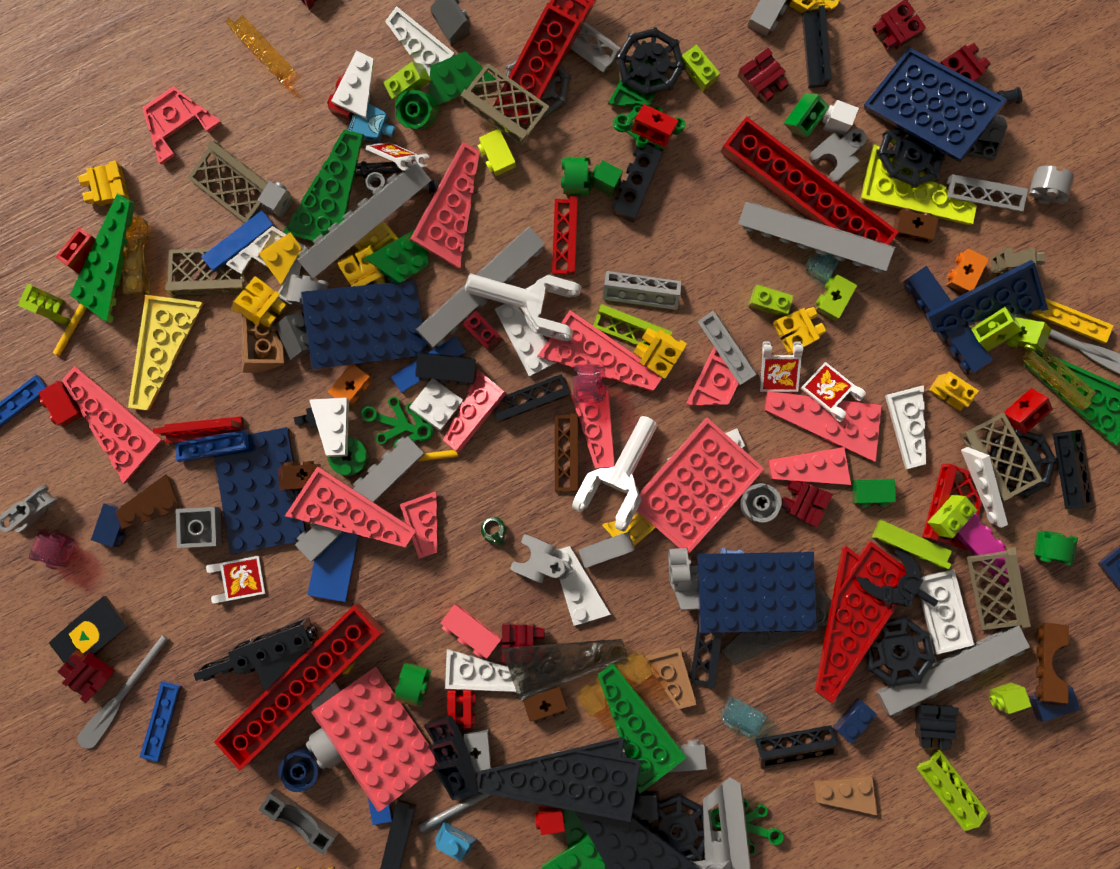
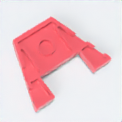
(169, 114)

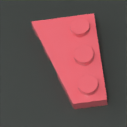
(422, 516)

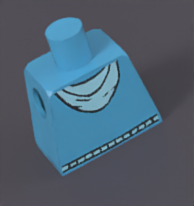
(374, 126)
(454, 841)

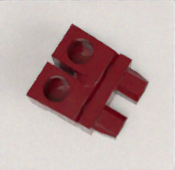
(899, 25)
(966, 63)
(762, 74)
(483, 331)
(803, 501)
(521, 635)
(87, 676)

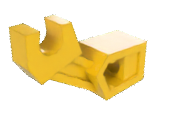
(813, 5)

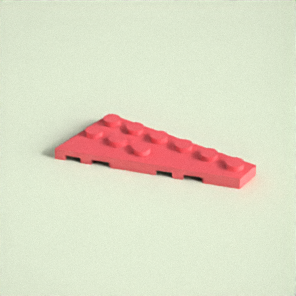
(117, 430)

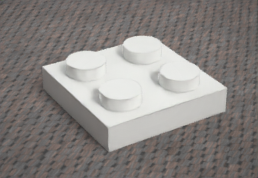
(436, 404)

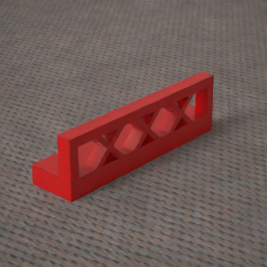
(571, 236)

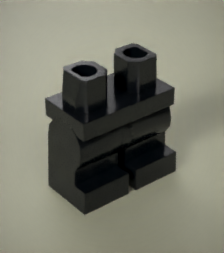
(936, 722)

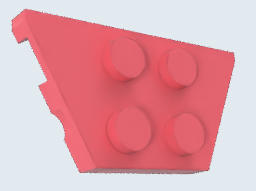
(715, 383)

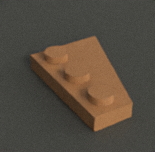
(674, 677)
(848, 793)

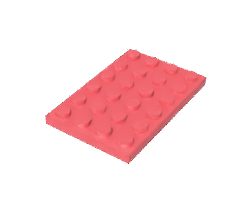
(697, 485)
(376, 738)

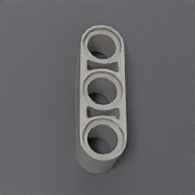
(606, 549)

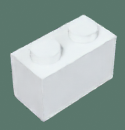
(839, 118)

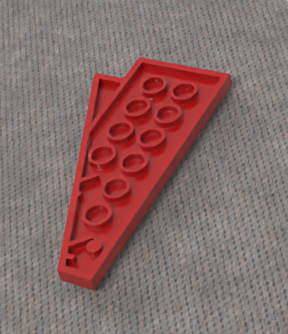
(854, 615)

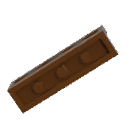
(573, 453)

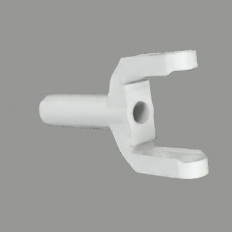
(528, 299)
(620, 475)

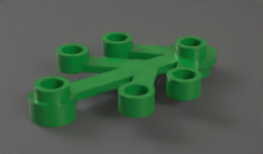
(624, 123)
(400, 424)
(751, 827)

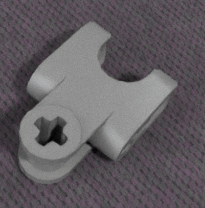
(840, 152)
(28, 511)
(541, 562)

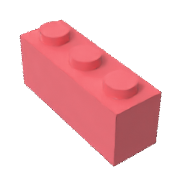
(470, 631)

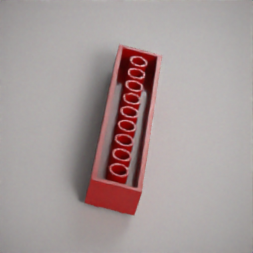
(802, 184)
(299, 686)

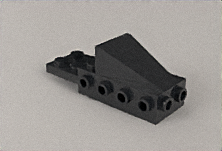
(268, 653)

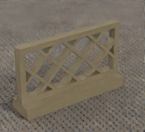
(498, 118)
(236, 166)
(202, 287)
(972, 441)
(1014, 583)

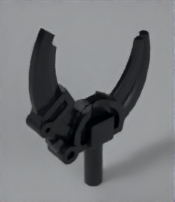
(907, 586)

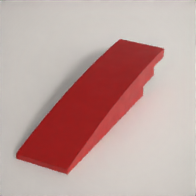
(545, 51)

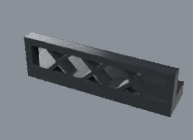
(816, 48)
(536, 402)
(1073, 469)
(715, 643)
(798, 753)
(398, 835)

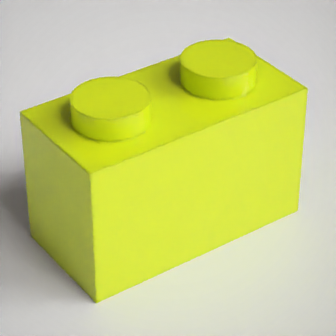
(497, 152)

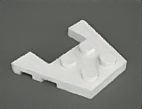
(269, 237)

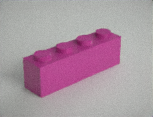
(979, 541)

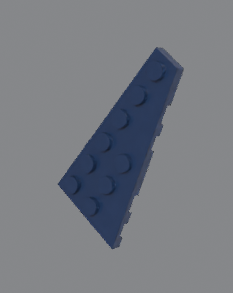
(1016, 290)

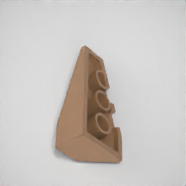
(259, 347)

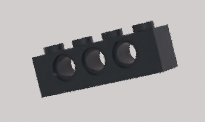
(630, 210)

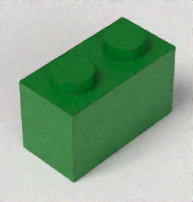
(806, 115)
(606, 178)
(874, 491)

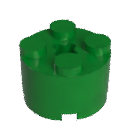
(406, 109)
(577, 176)
(359, 460)
(1055, 546)
(412, 685)

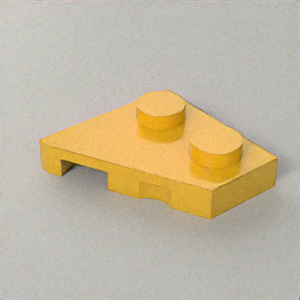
(377, 237)
(281, 256)
(638, 528)

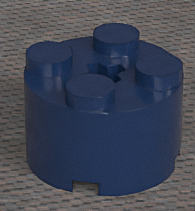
(291, 776)

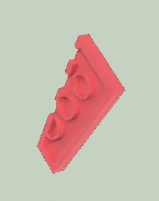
(478, 405)
(597, 428)
(819, 467)

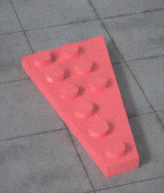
(447, 215)
(595, 347)
(855, 432)
(340, 507)

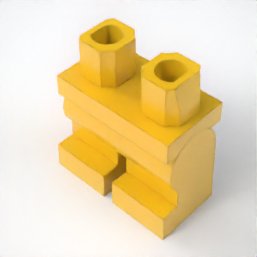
(104, 183)
(360, 273)
(257, 302)
(801, 327)
(661, 353)
(958, 391)

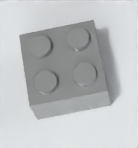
(198, 527)

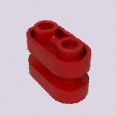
(468, 700)

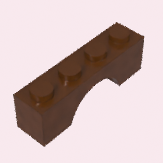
(1051, 688)

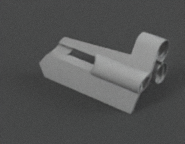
(683, 578)
(729, 846)

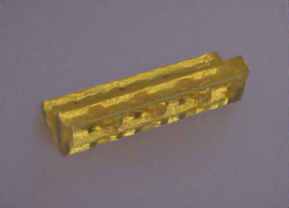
(260, 48)
(1056, 380)

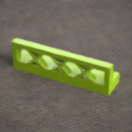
(39, 307)
(626, 319)
(912, 544)
(950, 793)

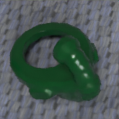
(498, 537)

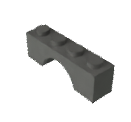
(284, 810)

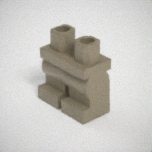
(1007, 260)

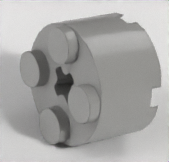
(1051, 185)
(300, 284)
(770, 507)
(323, 749)

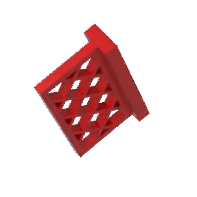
(199, 429)
(942, 493)

